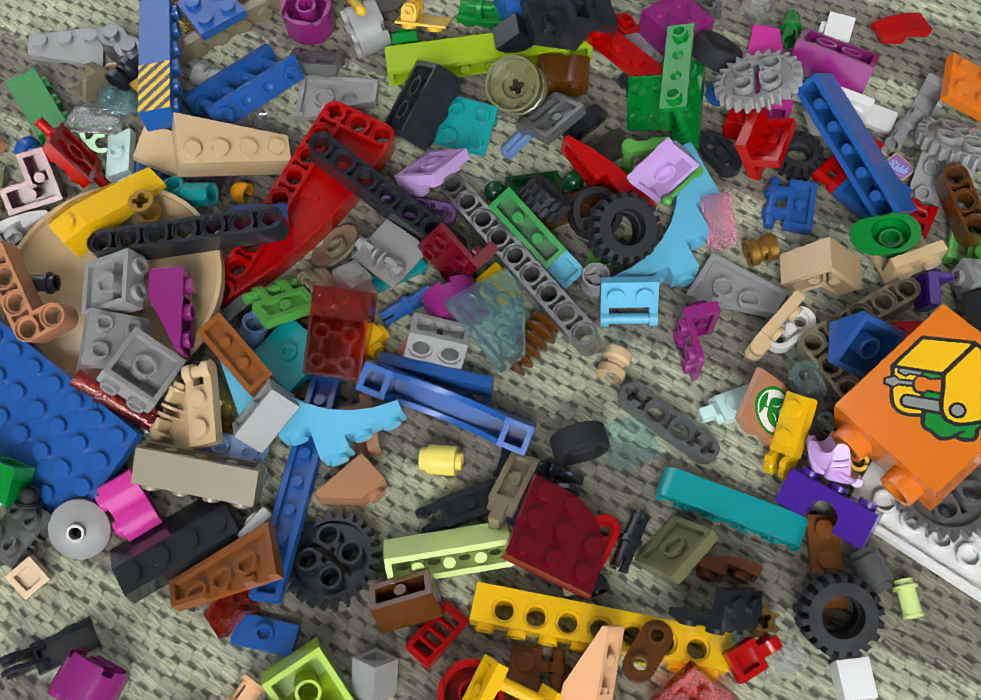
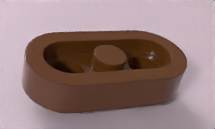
(647, 650)

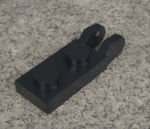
(458, 507)

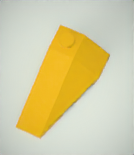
(100, 209)

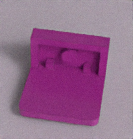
(693, 322)

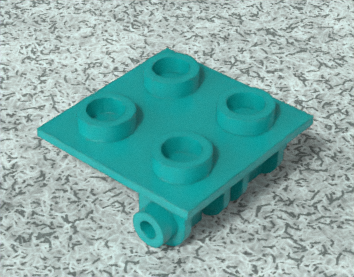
(468, 126)

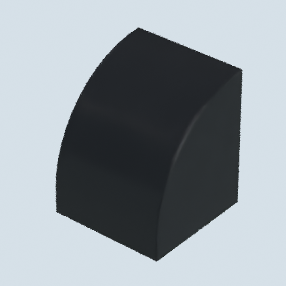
(511, 35)

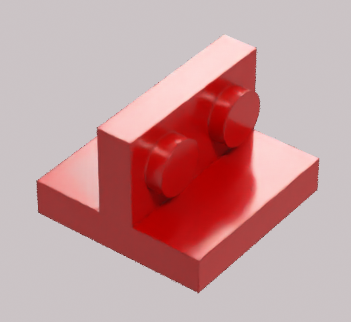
(764, 142)

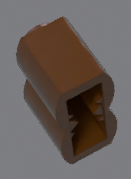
(565, 73)

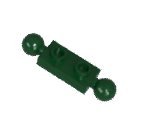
(571, 182)

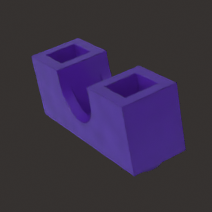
(855, 516)

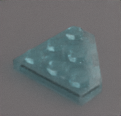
(493, 317)

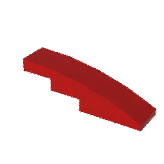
(597, 169)

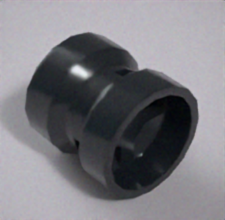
(122, 74)

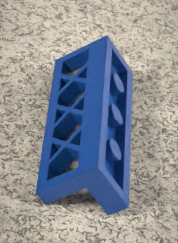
(444, 376)

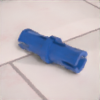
(403, 307)

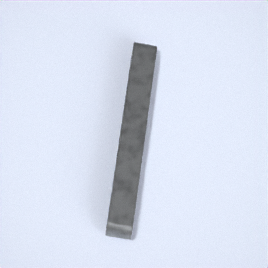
(525, 269)

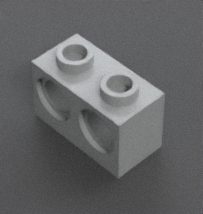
(437, 341)

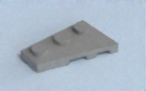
(68, 47)
(318, 91)
(735, 288)

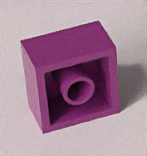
(669, 13)

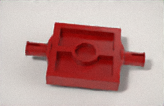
(71, 154)

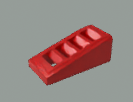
(429, 661)

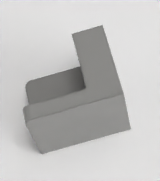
(929, 96)
(374, 675)

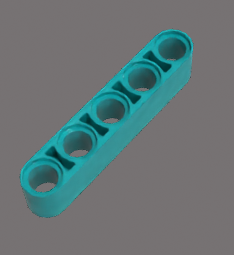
(732, 507)

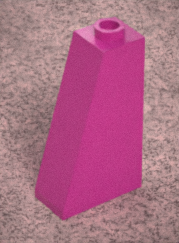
(762, 39)

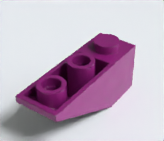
(172, 298)

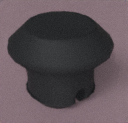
(28, 498)

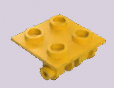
(413, 16)

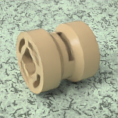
(614, 361)

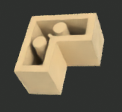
(821, 264)

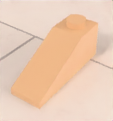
(597, 668)

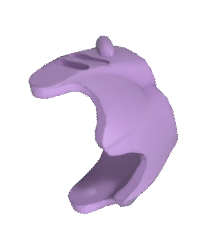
(832, 460)

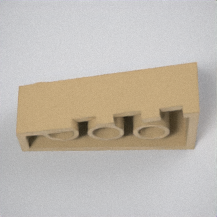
(225, 149)

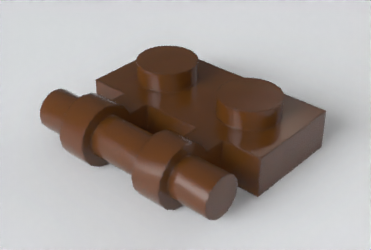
(527, 666)

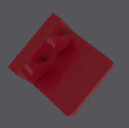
(451, 256)

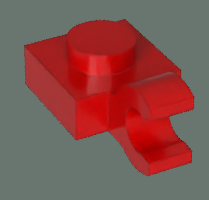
(747, 656)

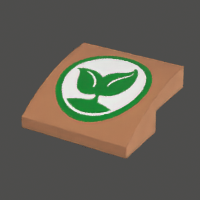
(762, 406)

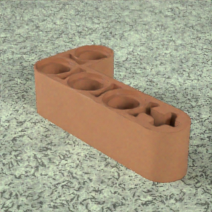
(33, 311)

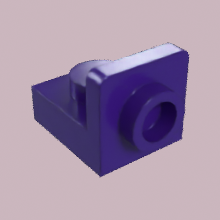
(930, 292)

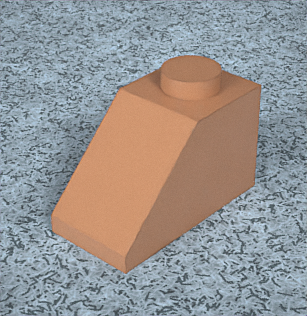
(353, 485)

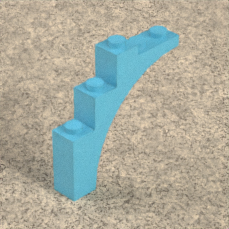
(687, 232)
(330, 428)

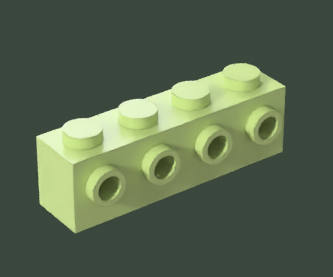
(447, 552)

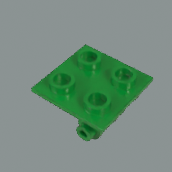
(644, 105)

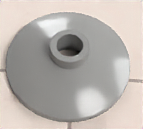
(89, 519)

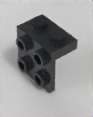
(732, 611)

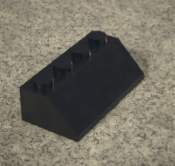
(172, 547)

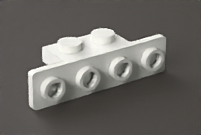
(872, 115)

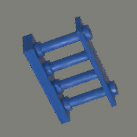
(243, 86)

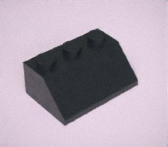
(423, 104)

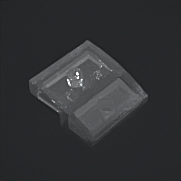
(94, 119)

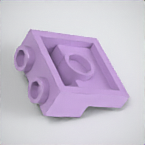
(663, 169)
(430, 170)

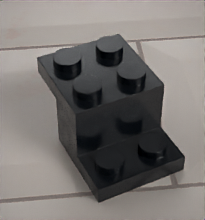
(566, 22)

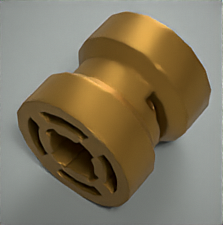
(761, 249)

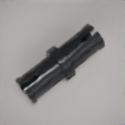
(630, 541)

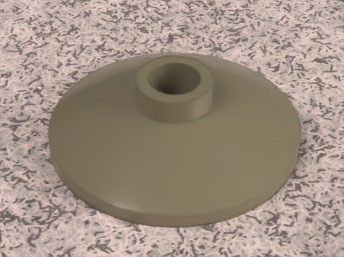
(335, 246)

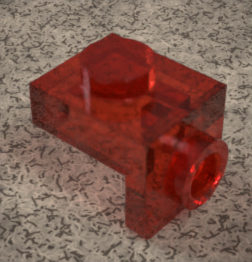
(228, 611)

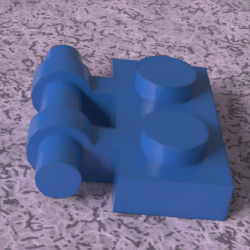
(798, 209)

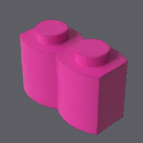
(129, 506)

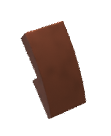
(715, 566)

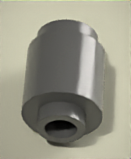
(872, 569)

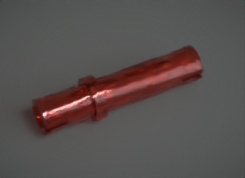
(91, 387)

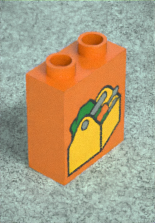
(919, 411)

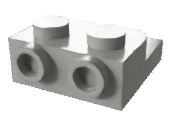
(115, 282)
(140, 371)

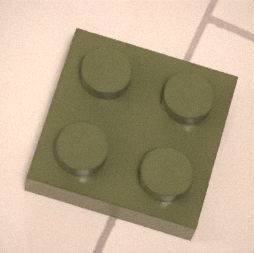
(676, 549)

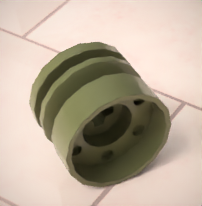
(503, 80)

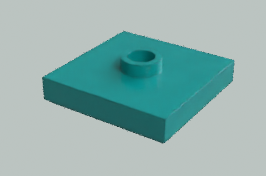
(284, 355)

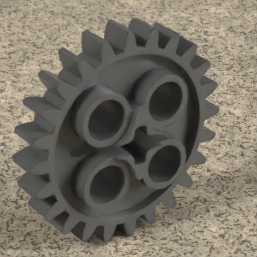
(953, 502)

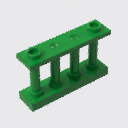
(682, 85)

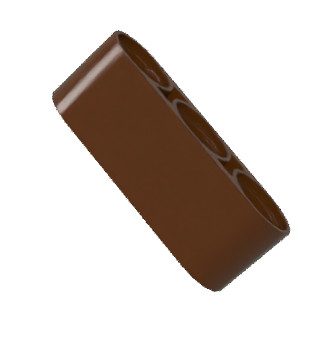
(963, 192)

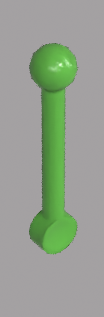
(667, 199)

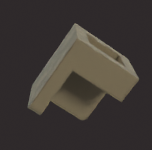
(91, 83)

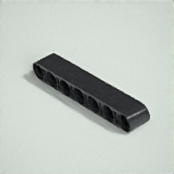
(380, 187)
(202, 229)

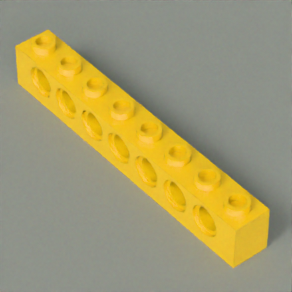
(585, 615)

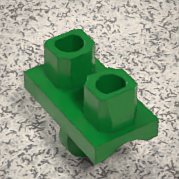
(478, 13)

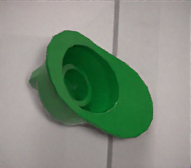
(885, 234)

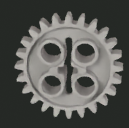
(778, 79)
(950, 141)

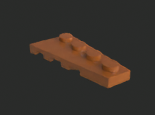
(233, 569)

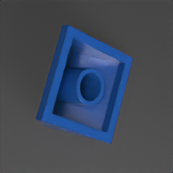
(861, 342)

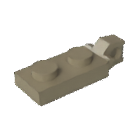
(511, 488)

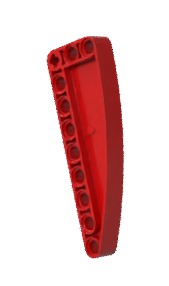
(315, 202)

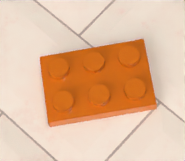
(962, 86)

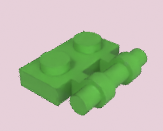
(279, 302)

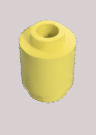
(441, 460)

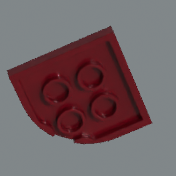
(556, 538)

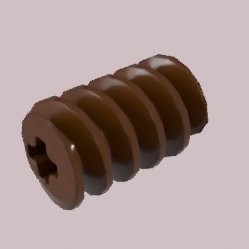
(537, 331)

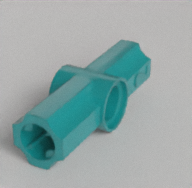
(193, 193)

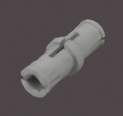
(904, 128)

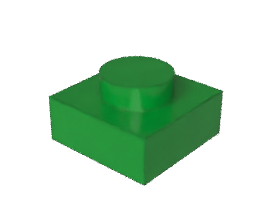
(404, 36)

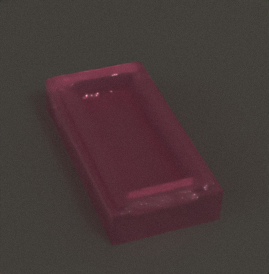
(720, 219)

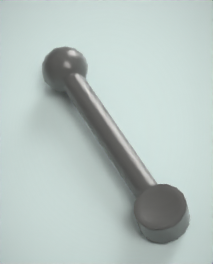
(908, 152)

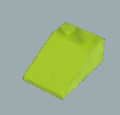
(306, 676)

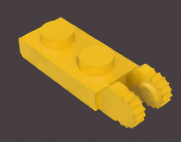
(790, 434)

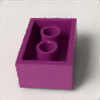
(826, 54)

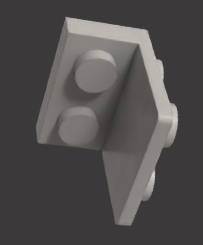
(104, 335)

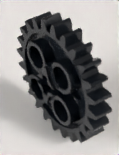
(352, 537)

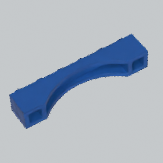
(427, 397)

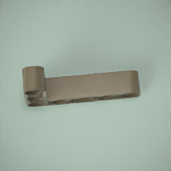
(818, 335)

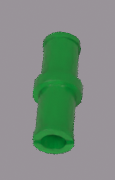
(790, 28)

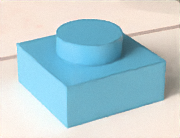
(565, 270)

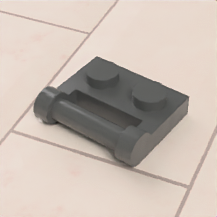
(322, 63)
(551, 118)

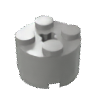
(366, 31)

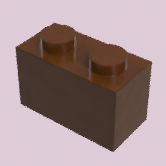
(405, 601)

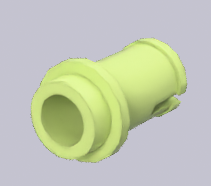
(908, 598)

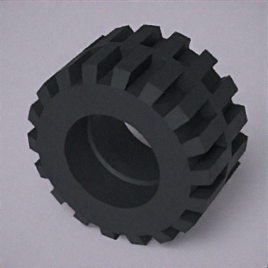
(643, 229)
(860, 627)

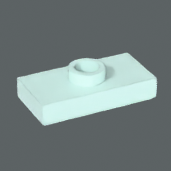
(120, 155)

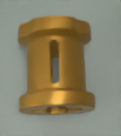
(145, 207)

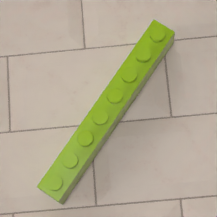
(460, 55)

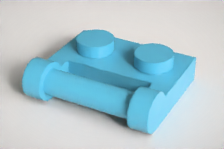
(629, 293)

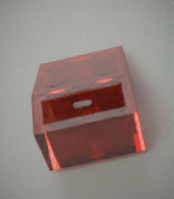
(339, 331)

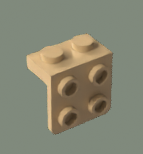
(913, 261)

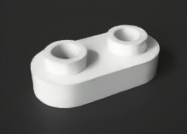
(793, 332)

